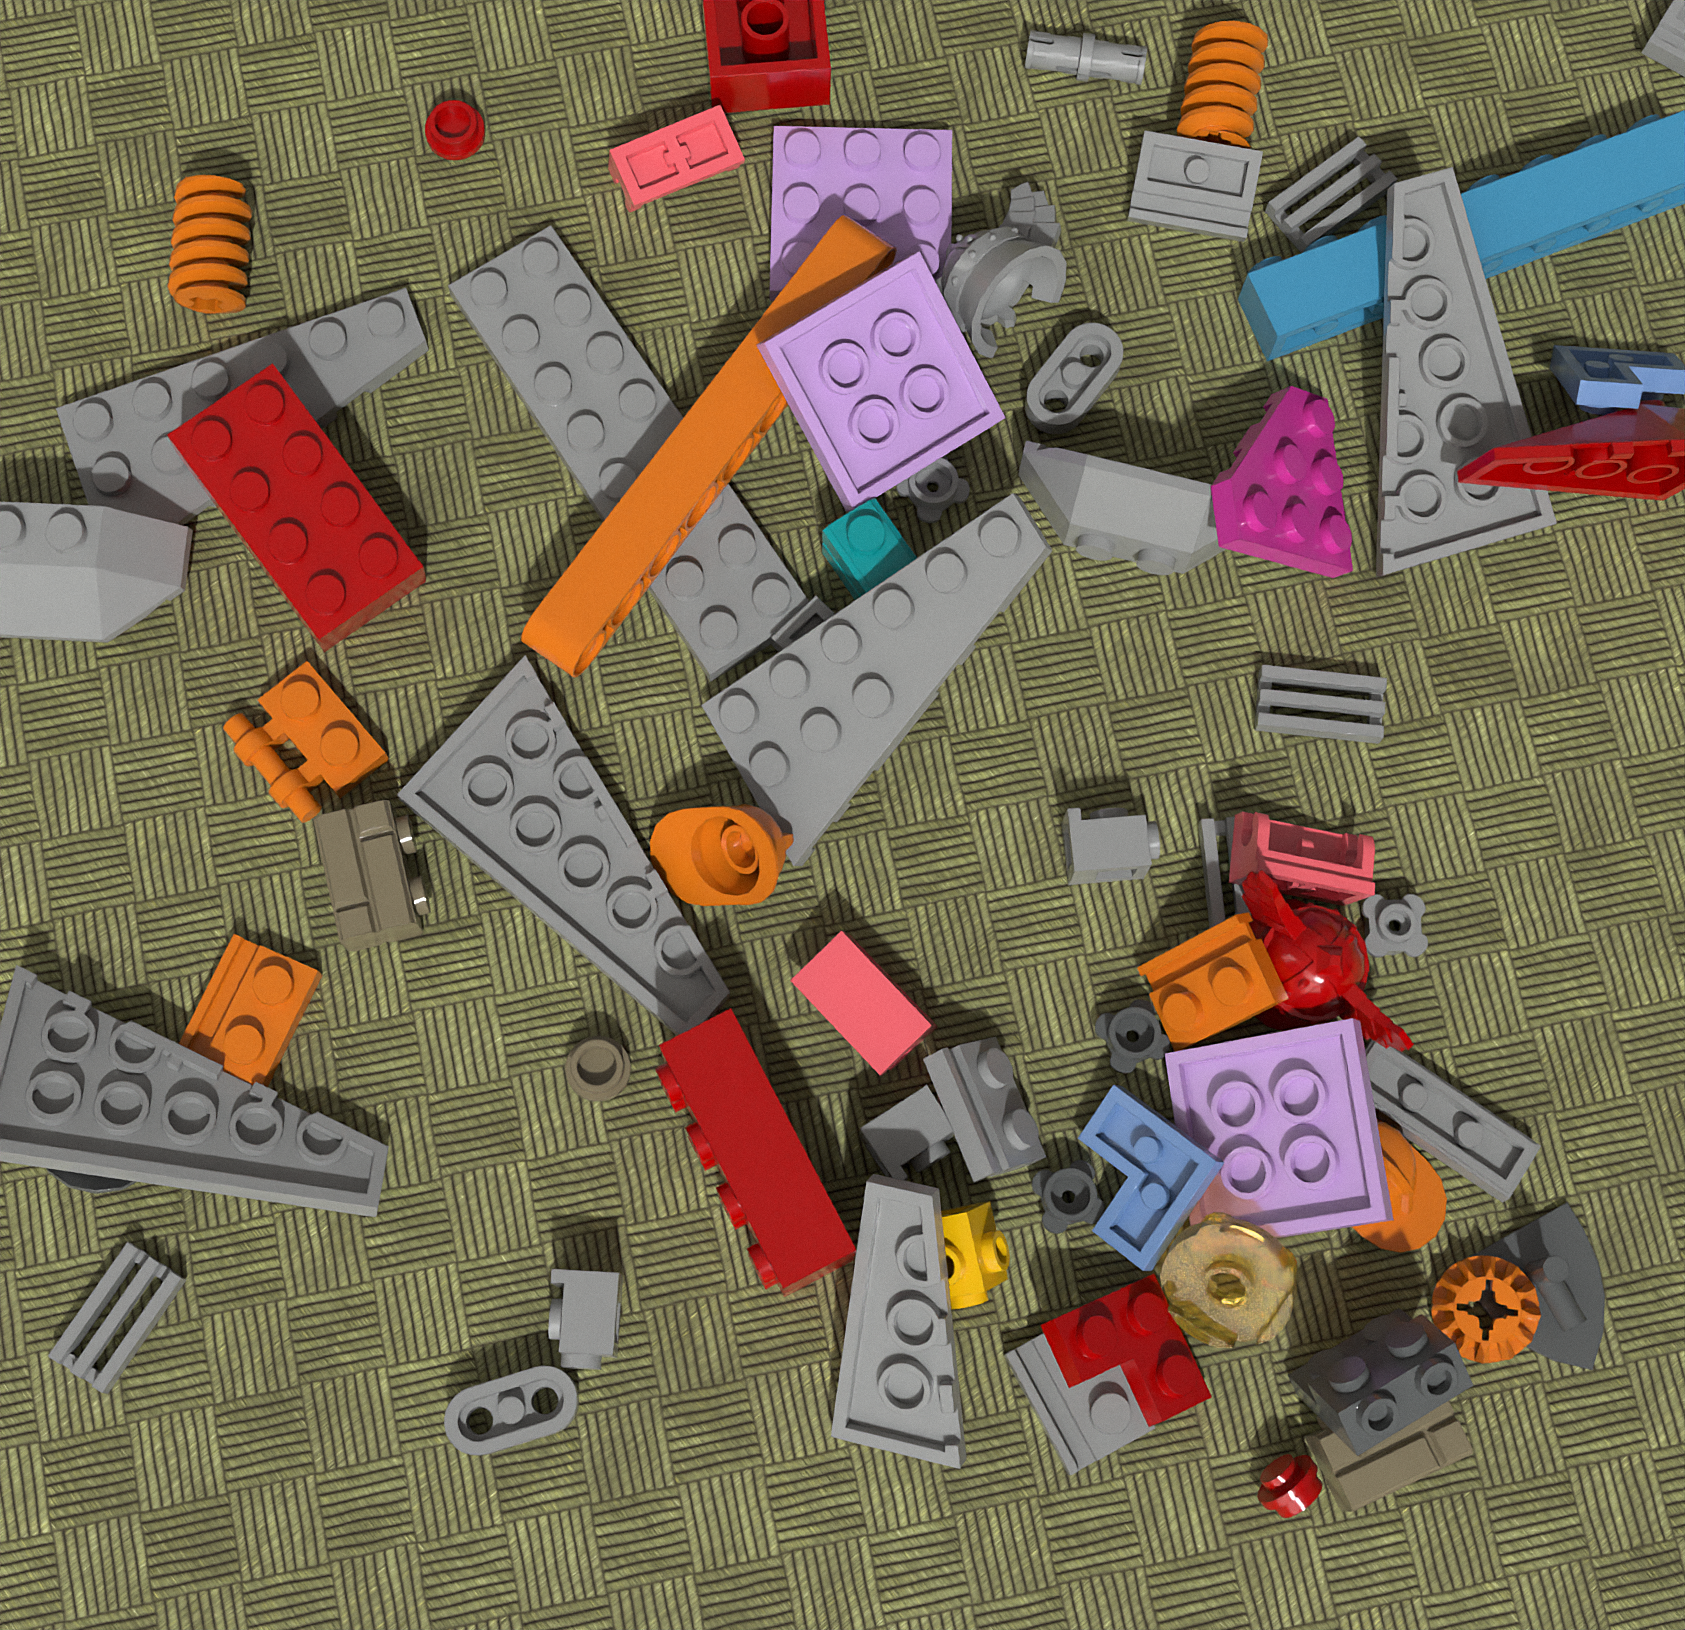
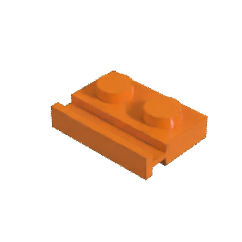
(1212, 982)
(250, 1010)

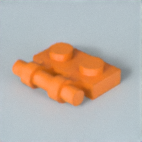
(323, 732)

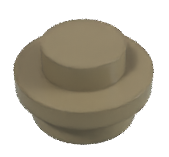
(598, 1068)

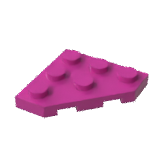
(1286, 489)

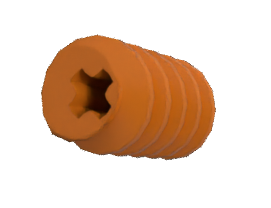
(1223, 83)
(208, 244)

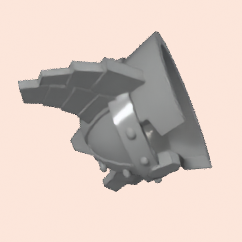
(994, 267)

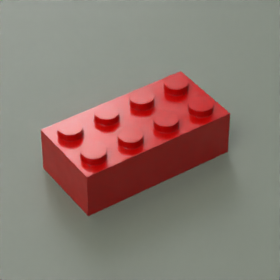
(767, 54)
(298, 507)
(756, 1152)

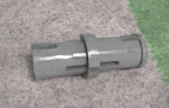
(1086, 57)

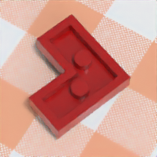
(1140, 1336)

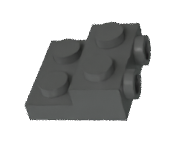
(1381, 1379)

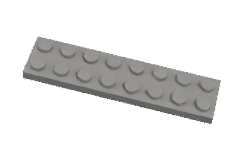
(606, 424)

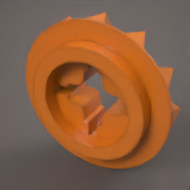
(1510, 1288)

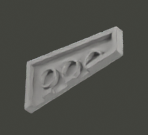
(899, 1341)

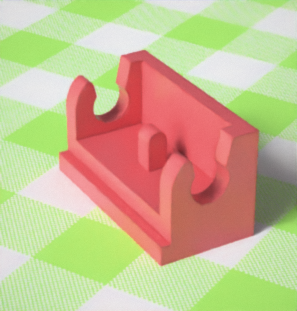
(674, 157)
(1303, 859)
(863, 1003)

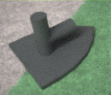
(1567, 1284)

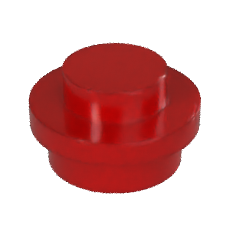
(454, 130)
(1289, 1485)

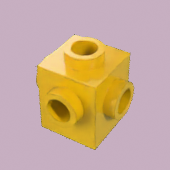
(974, 1253)

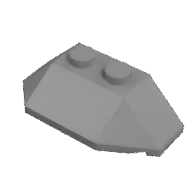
(1122, 509)
(85, 570)

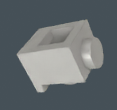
(1108, 846)
(908, 1135)
(586, 1317)

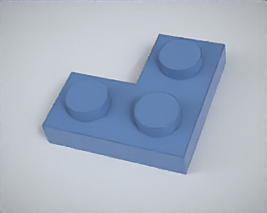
(1616, 378)
(1163, 1171)

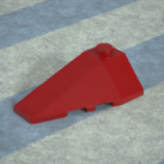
(1611, 455)

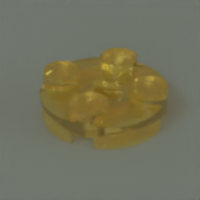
(1235, 1248)

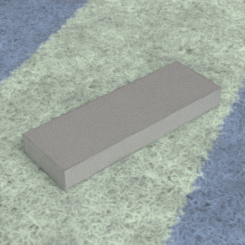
(1448, 1122)

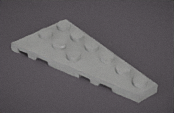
(328, 362)
(1443, 387)
(854, 686)
(545, 829)
(146, 1110)

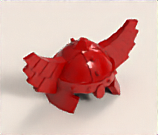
(1318, 963)

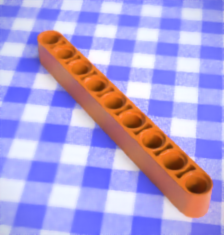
(691, 464)

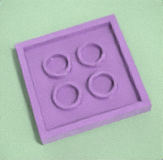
(877, 176)
(881, 381)
(1291, 1126)

